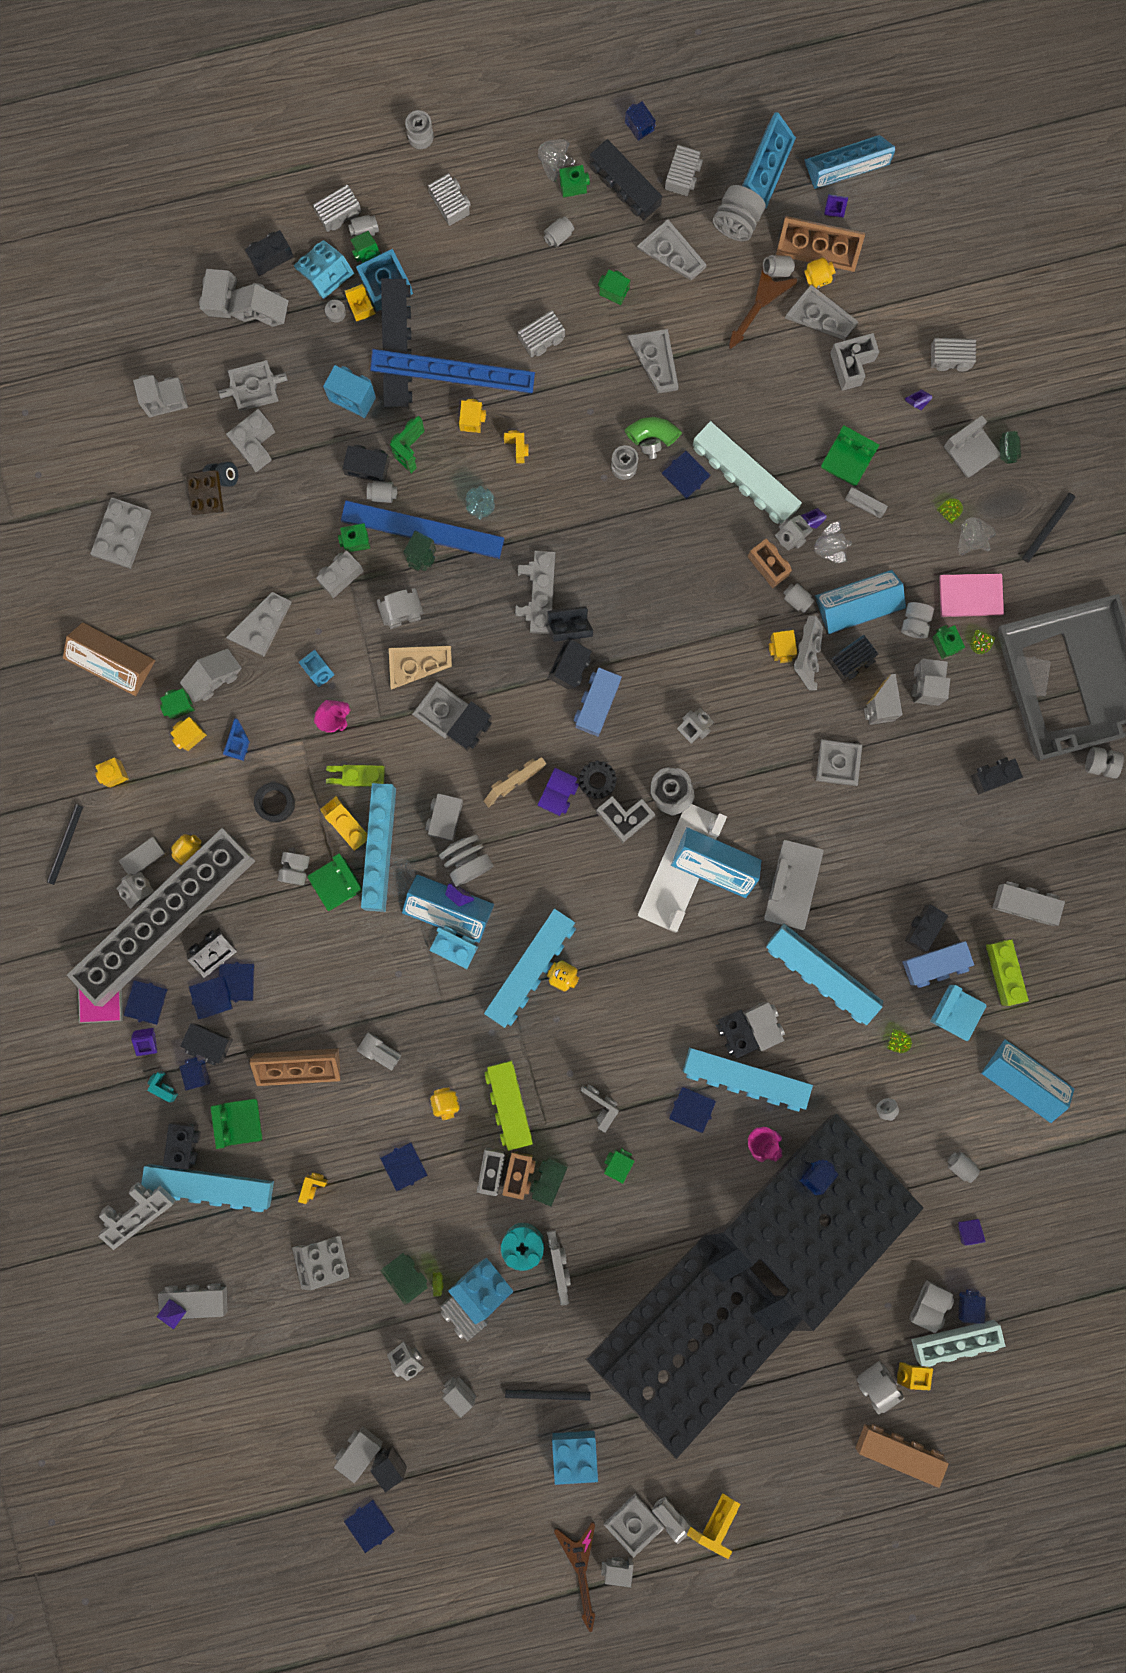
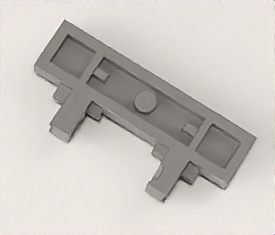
(542, 575)
(147, 1208)

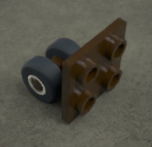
(206, 487)

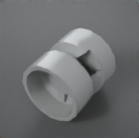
(419, 129)
(624, 462)
(917, 618)
(1104, 762)
(293, 868)

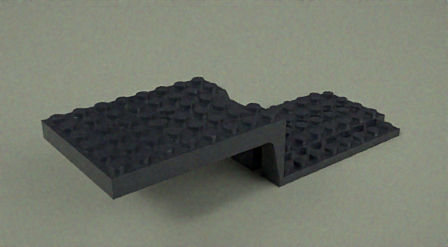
(782, 1228)

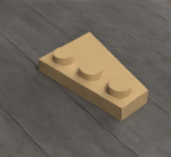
(416, 663)
(515, 777)

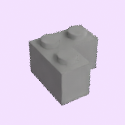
(259, 304)
(849, 358)
(160, 397)
(248, 438)
(210, 674)
(931, 682)
(624, 823)
(763, 1025)

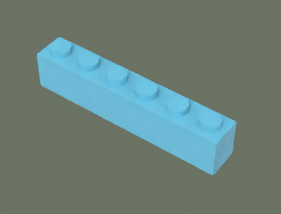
(378, 847)
(529, 968)
(824, 974)
(747, 1078)
(210, 1187)

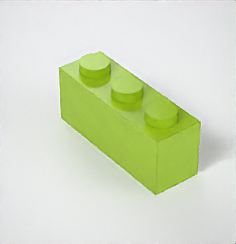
(1007, 973)

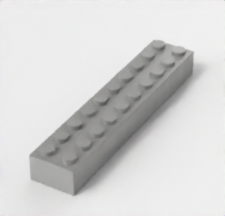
(160, 918)

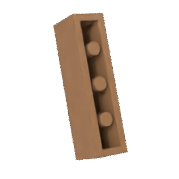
(902, 1455)

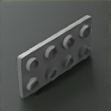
(793, 885)

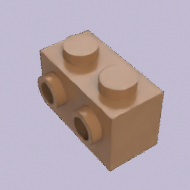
(770, 563)
(517, 1175)

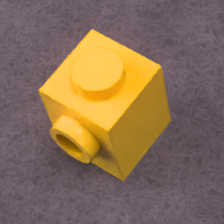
(471, 416)
(783, 646)
(187, 734)
(111, 772)

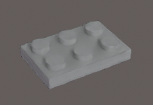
(120, 533)

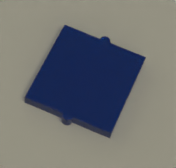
(686, 474)
(239, 980)
(210, 997)
(145, 1002)
(692, 1110)
(403, 1166)
(369, 1526)

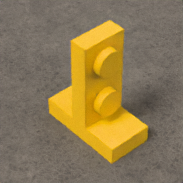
(344, 823)
(717, 1526)

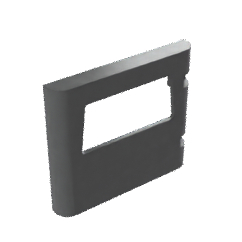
(1098, 655)

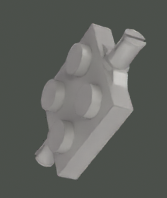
(253, 385)
(559, 1259)

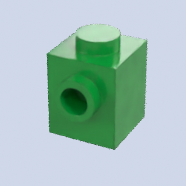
(573, 181)
(364, 247)
(614, 286)
(354, 538)
(948, 641)
(176, 703)
(618, 1164)

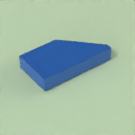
(237, 742)

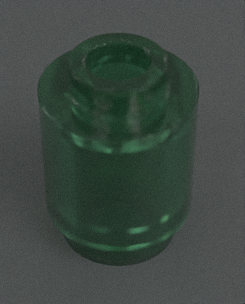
(1010, 447)

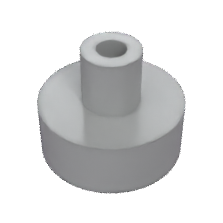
(335, 310)
(650, 447)
(887, 1109)

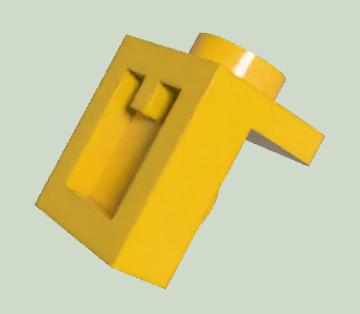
(308, 1190)
(914, 1376)

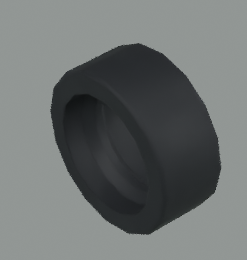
(258, 800)

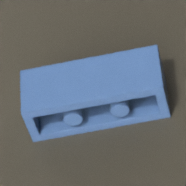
(597, 701)
(938, 964)

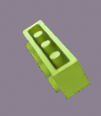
(509, 1104)

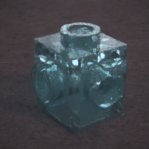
(483, 508)

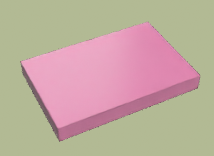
(971, 595)

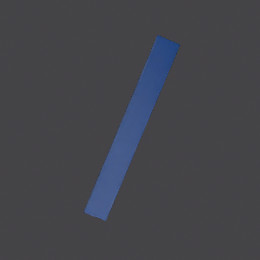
(452, 371)
(405, 526)

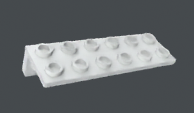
(671, 887)

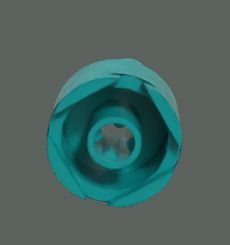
(512, 1253)

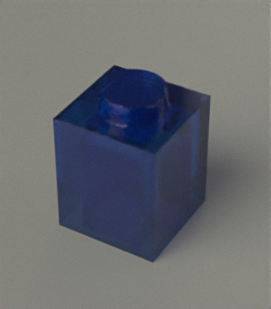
(639, 120)
(194, 1073)
(819, 1177)
(972, 1306)

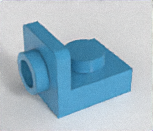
(316, 668)

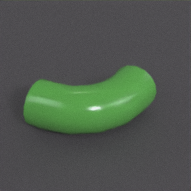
(653, 428)

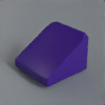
(458, 895)
(144, 1041)
(971, 1232)

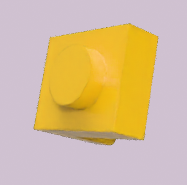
(359, 302)
(517, 438)

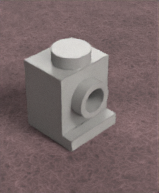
(618, 1571)

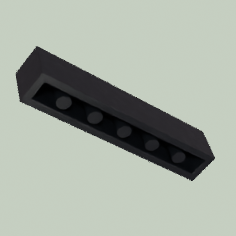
(395, 337)

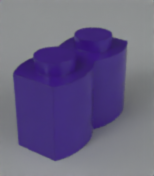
(557, 792)

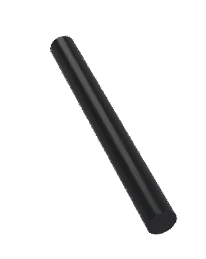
(1048, 527)
(64, 844)
(550, 1395)

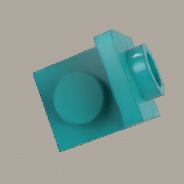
(163, 1091)

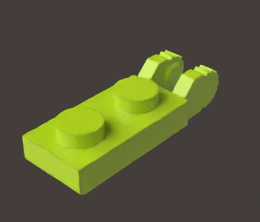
(357, 775)

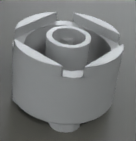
(399, 608)
(676, 780)
(880, 1387)

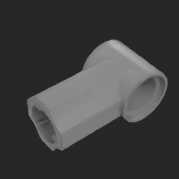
(374, 1048)
(676, 1524)

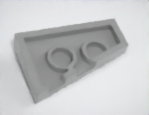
(673, 251)
(821, 314)
(656, 358)
(261, 625)
(806, 663)

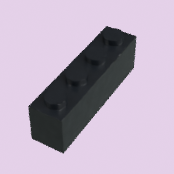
(625, 180)

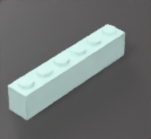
(746, 473)

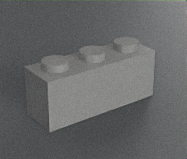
(1029, 904)
(197, 1301)

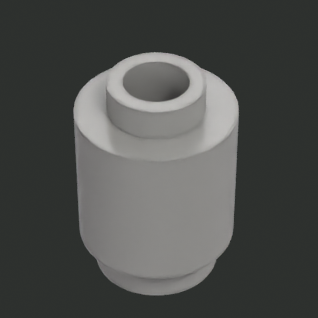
(363, 224)
(558, 232)
(778, 265)
(381, 491)
(798, 597)
(963, 1167)

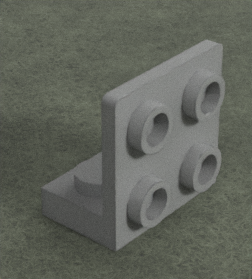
(972, 448)
(606, 1116)
(320, 1263)

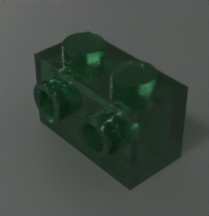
(420, 552)
(551, 1177)
(404, 1278)

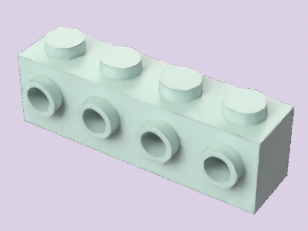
(958, 1343)

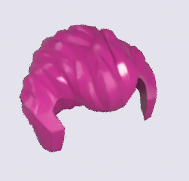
(332, 716)
(765, 1144)

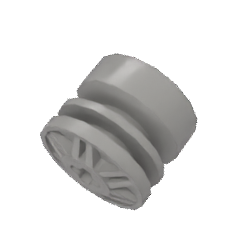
(739, 213)
(466, 860)

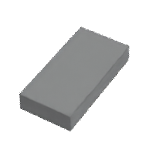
(866, 502)
(142, 857)

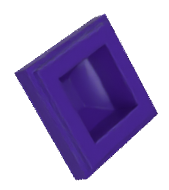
(836, 206)
(919, 399)
(814, 518)
(171, 1314)

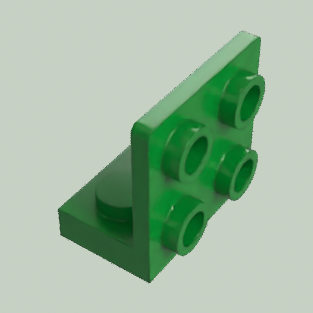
(402, 441)
(849, 456)
(335, 882)
(236, 1123)

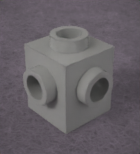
(793, 532)
(695, 725)
(134, 889)
(405, 1361)

